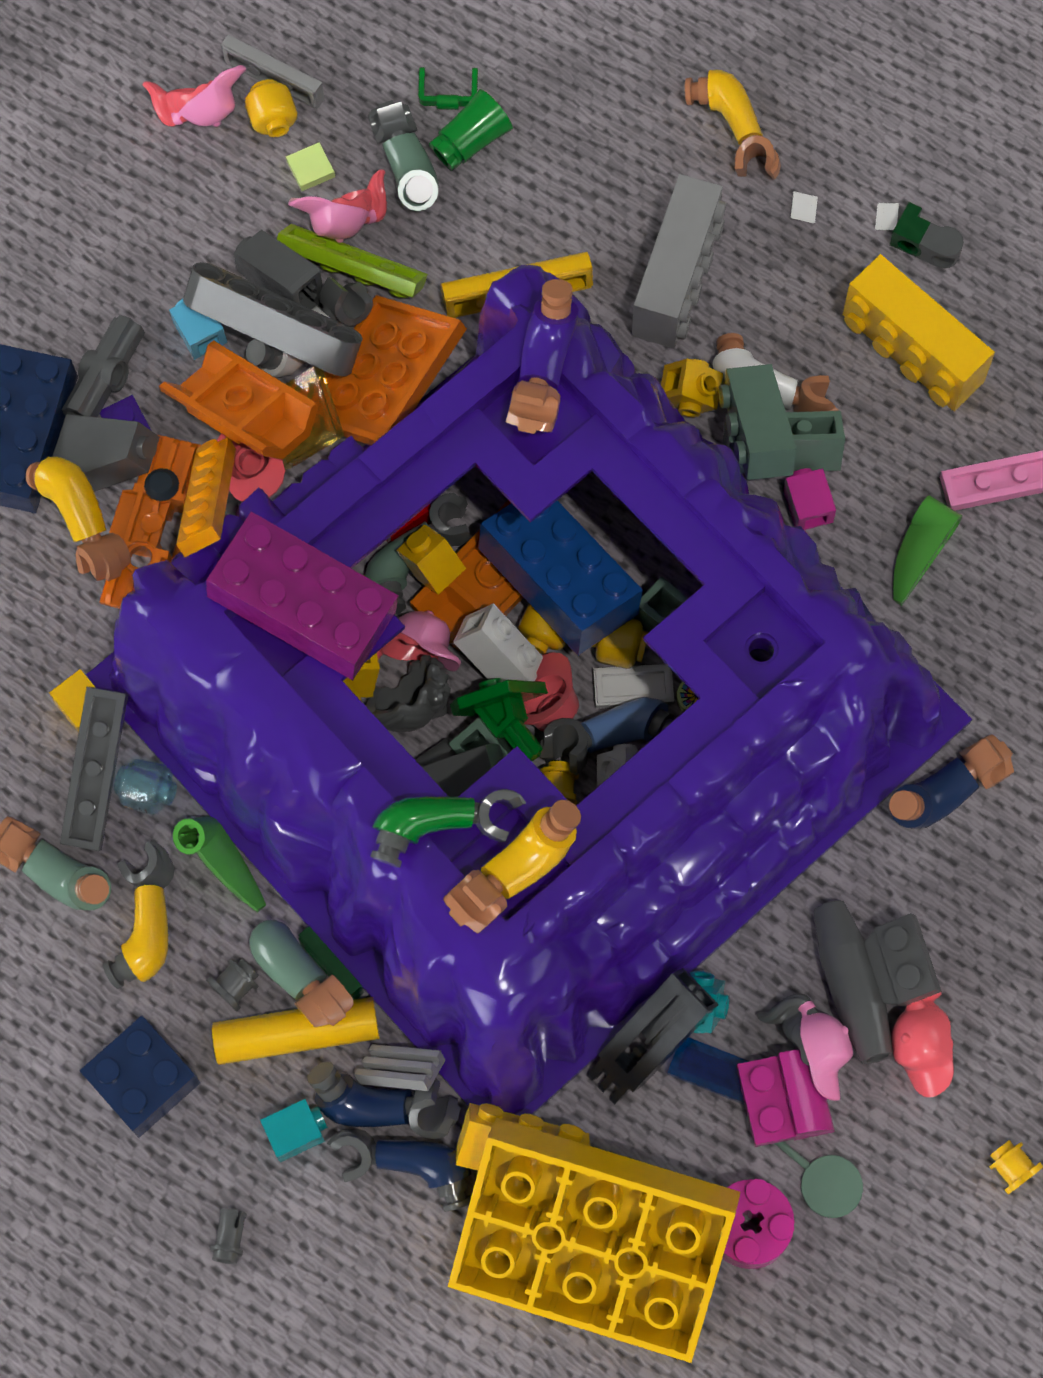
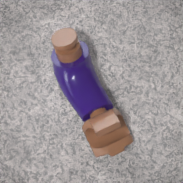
(545, 346)

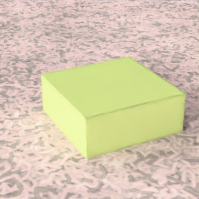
(310, 166)

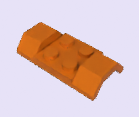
(245, 403)
(471, 591)

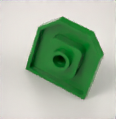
(504, 710)

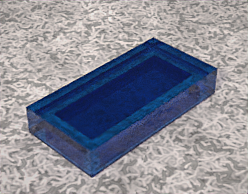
(708, 1069)

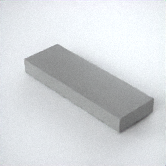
(263, 67)

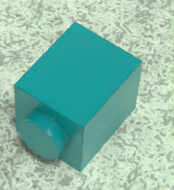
(294, 1129)

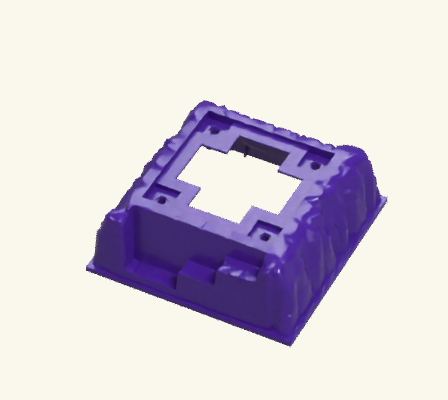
(665, 848)

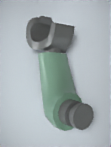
(409, 162)

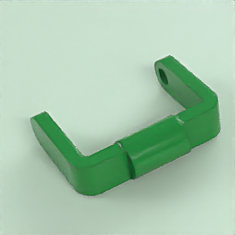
(446, 102)

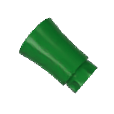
(470, 130)

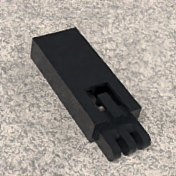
(666, 1023)

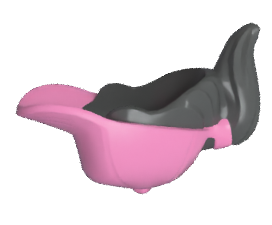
(819, 1037)

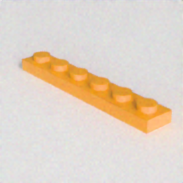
(206, 496)

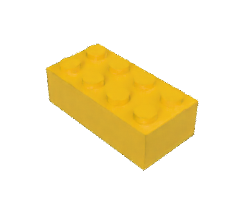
(916, 333)

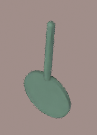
(828, 1184)

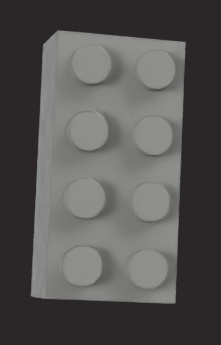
(679, 261)

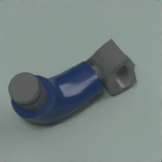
(358, 1106)

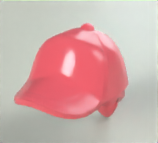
(924, 1046)

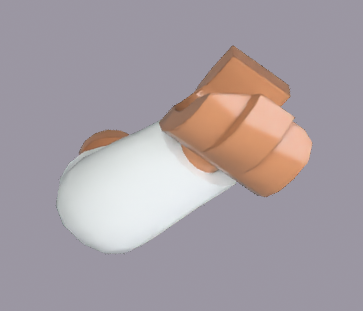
(806, 398)

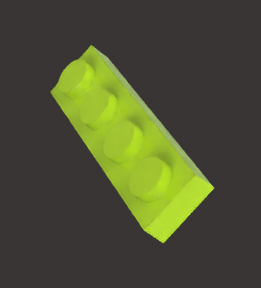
(363, 265)

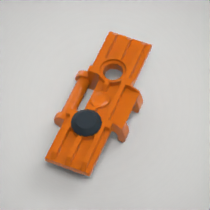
(146, 509)

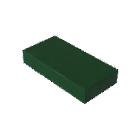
(329, 962)

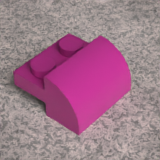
(783, 1099)

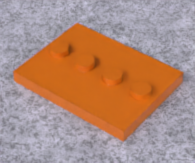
(394, 367)

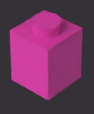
(809, 498)

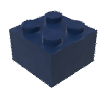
(140, 1076)

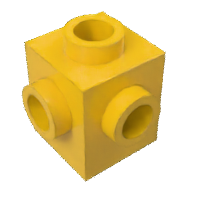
(692, 386)

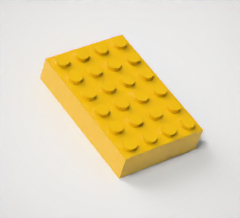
(593, 1239)

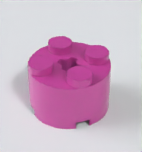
(775, 1228)

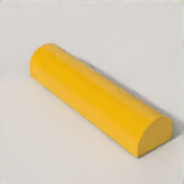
(469, 294)
(290, 1033)

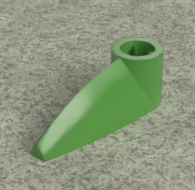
(922, 543)
(219, 856)

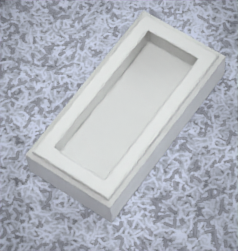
(620, 685)

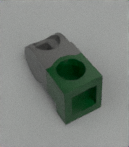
(926, 240)

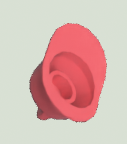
(254, 471)
(561, 696)

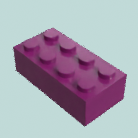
(301, 595)

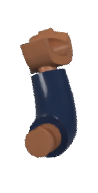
(944, 791)

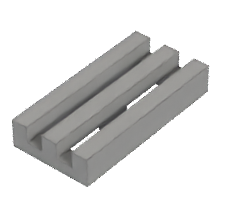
(402, 1061)

